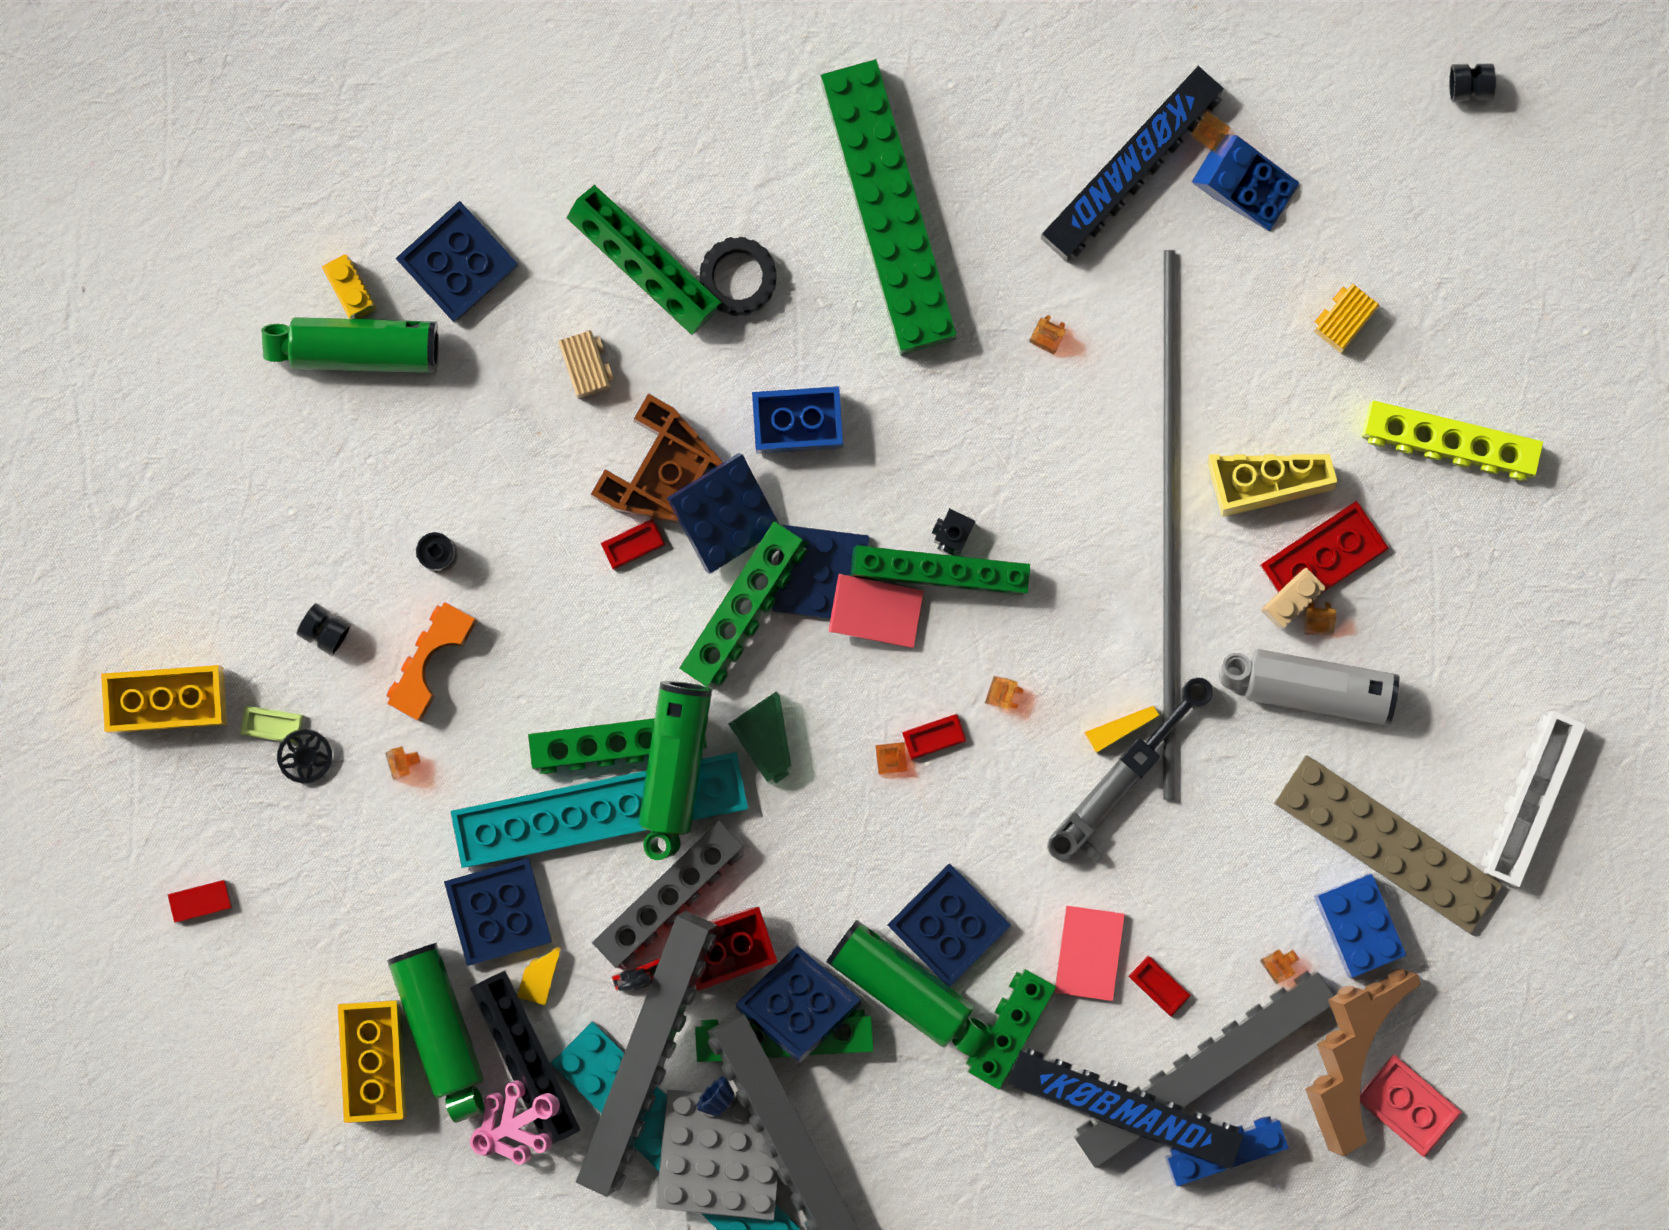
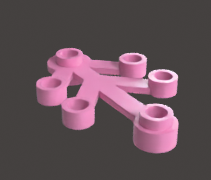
(511, 1125)

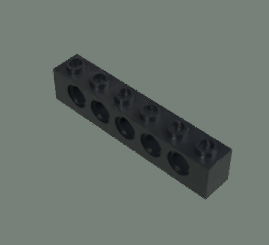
(523, 1052)

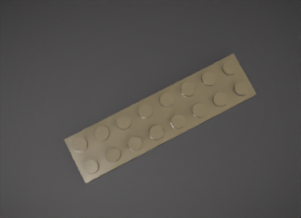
(1388, 844)

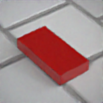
(632, 544)
(934, 736)
(199, 901)
(1159, 986)

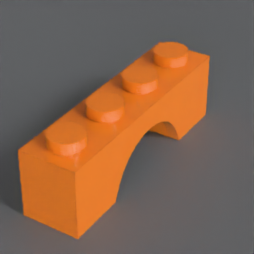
(448, 628)

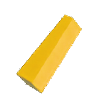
(1110, 732)

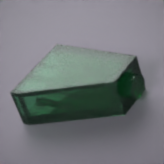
(765, 737)

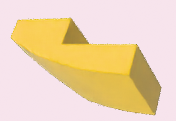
(538, 977)

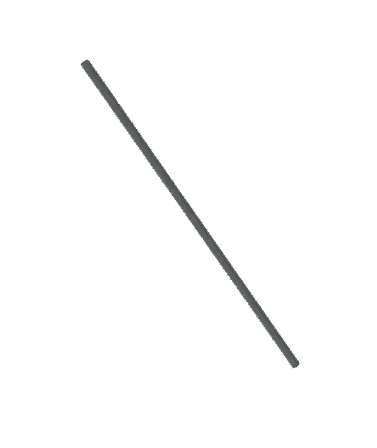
(1169, 523)

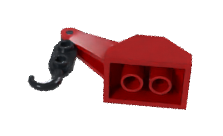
(739, 949)

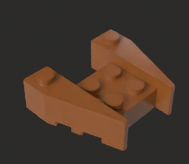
(671, 464)

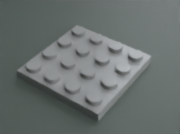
(714, 1162)

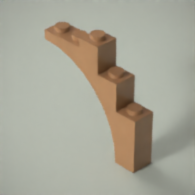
(1344, 1052)

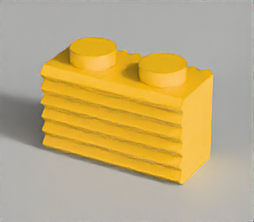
(349, 287)
(1346, 317)

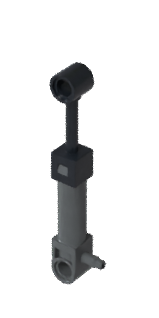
(1119, 780)

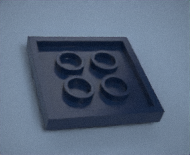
(457, 261)
(723, 512)
(816, 576)
(498, 911)
(948, 925)
(798, 1004)

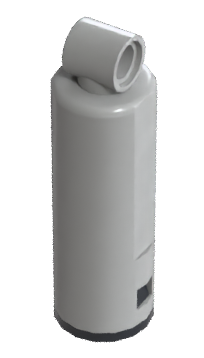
(1314, 685)

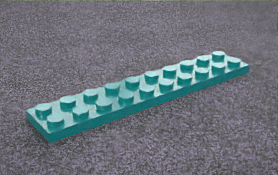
(582, 813)
(591, 1067)

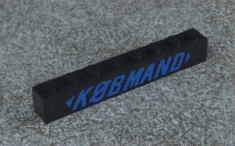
(1132, 163)
(1125, 1109)

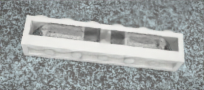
(1533, 799)

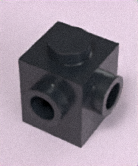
(952, 532)

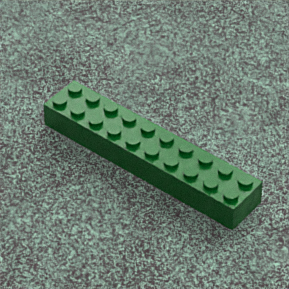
(888, 207)

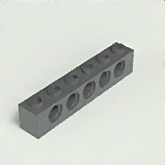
(609, 940)

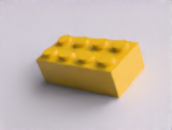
(164, 699)
(372, 1061)

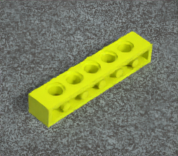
(1525, 449)

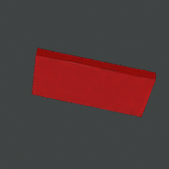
(1328, 550)

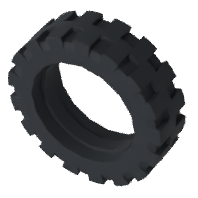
(753, 249)

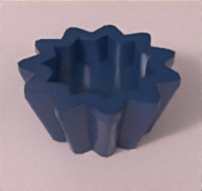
(716, 1097)

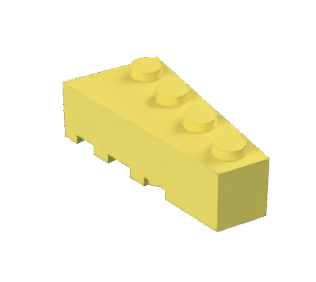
(1267, 480)

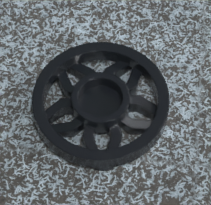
(304, 755)

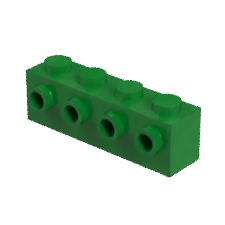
(1011, 1028)

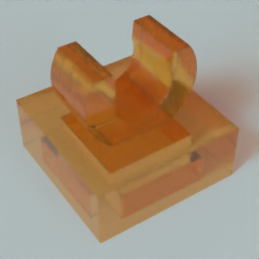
(1210, 131)
(1048, 335)
(1320, 620)
(1002, 693)
(891, 758)
(400, 763)
(1279, 965)

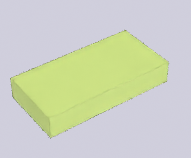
(270, 723)

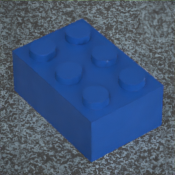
(797, 420)
(1360, 925)

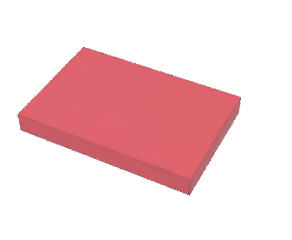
(876, 611)
(1089, 953)
(1408, 1105)

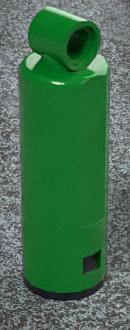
(354, 345)
(674, 765)
(908, 990)
(439, 1030)

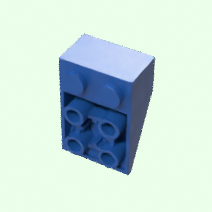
(1245, 181)

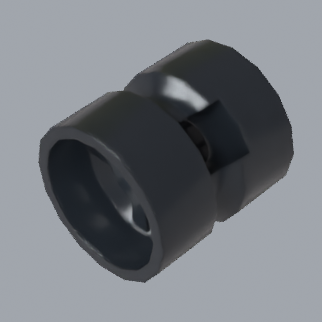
(1472, 82)
(436, 552)
(332, 634)

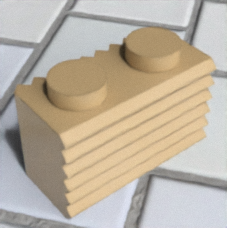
(585, 363)
(1293, 599)

